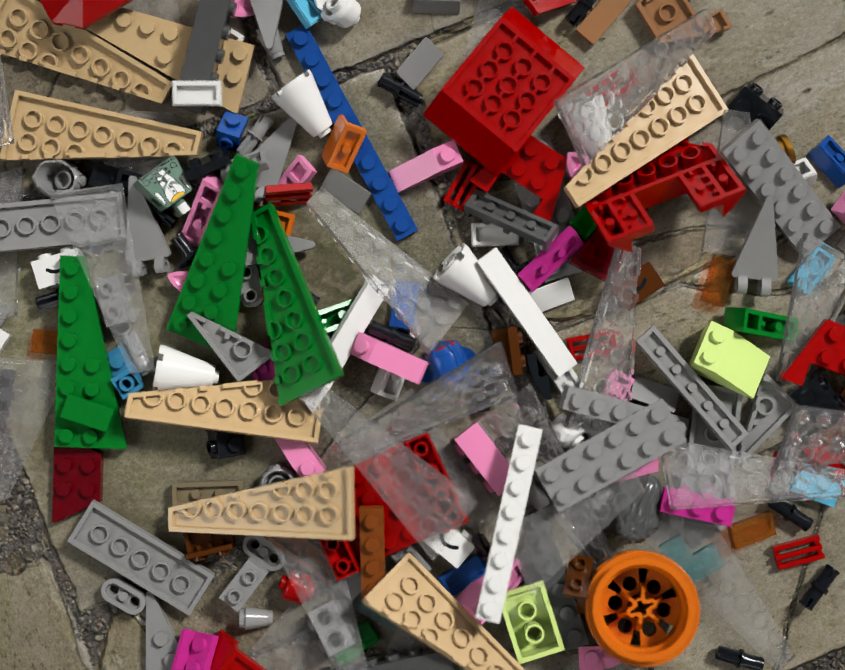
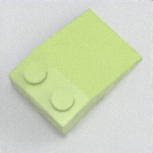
(729, 359)
(531, 624)

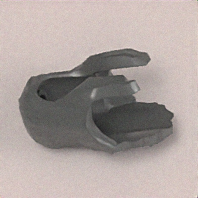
(642, 515)

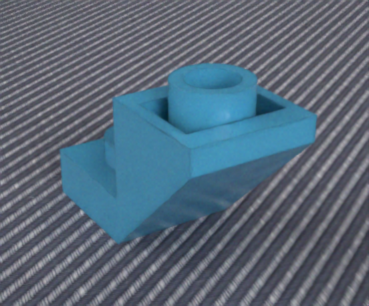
(123, 380)

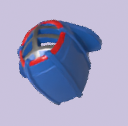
(445, 358)

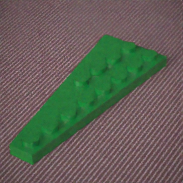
(220, 262)
(298, 337)
(82, 362)

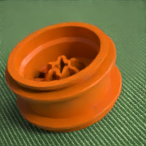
(682, 609)

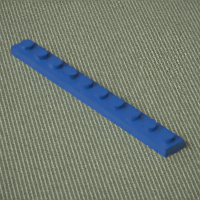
(366, 158)

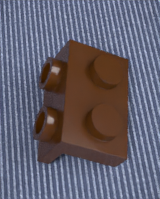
(510, 341)
(202, 544)
(578, 579)

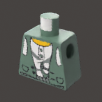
(166, 186)

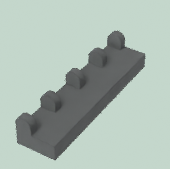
(511, 219)

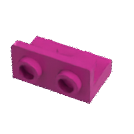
(194, 651)

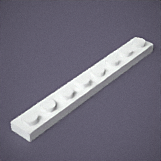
(508, 524)

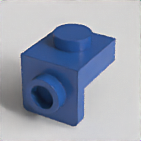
(231, 130)

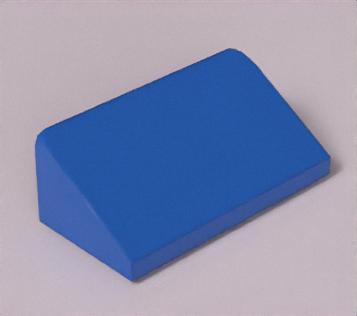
(830, 160)

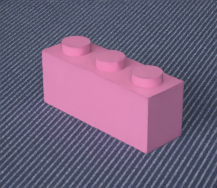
(484, 457)

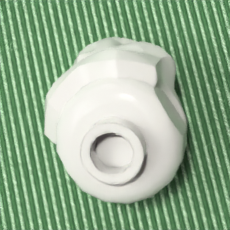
(339, 12)
(566, 435)

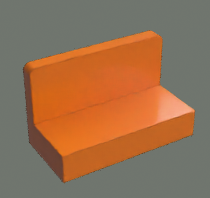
(343, 144)

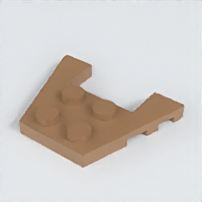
(665, 14)

